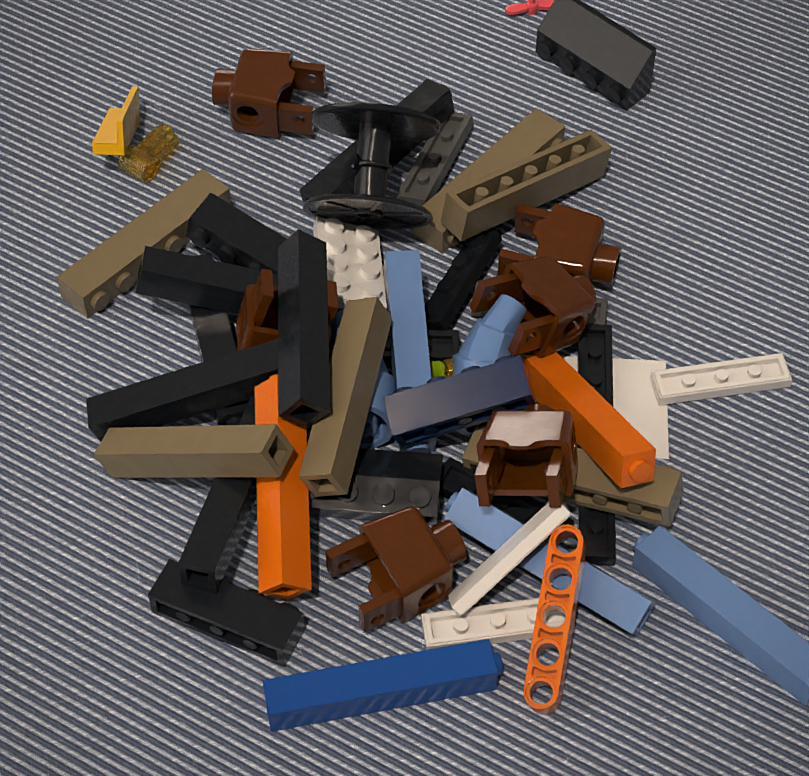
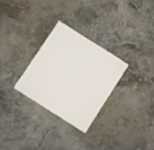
(637, 401)

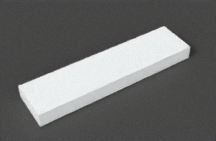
(720, 379)
(507, 557)
(495, 622)

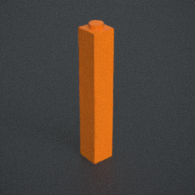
(597, 425)
(282, 508)

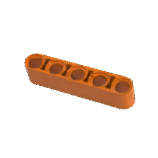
(549, 601)

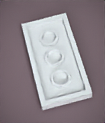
(352, 259)

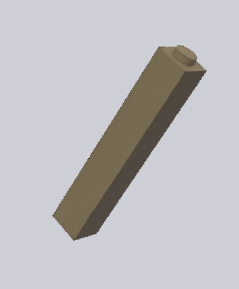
(353, 376)
(194, 451)

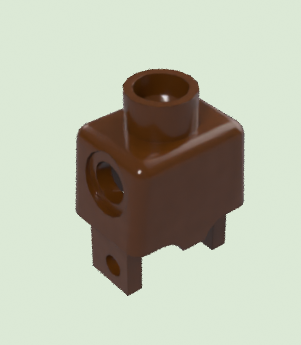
(262, 92)
(570, 238)
(554, 303)
(259, 311)
(527, 455)
(406, 564)

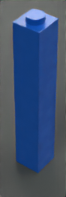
(381, 684)

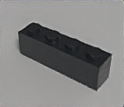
(234, 235)
(230, 615)

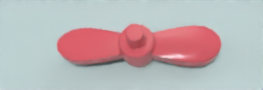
(530, 7)

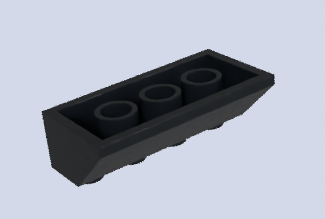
(597, 52)
(384, 484)

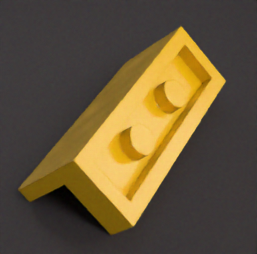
(118, 127)

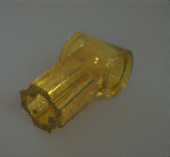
(145, 158)

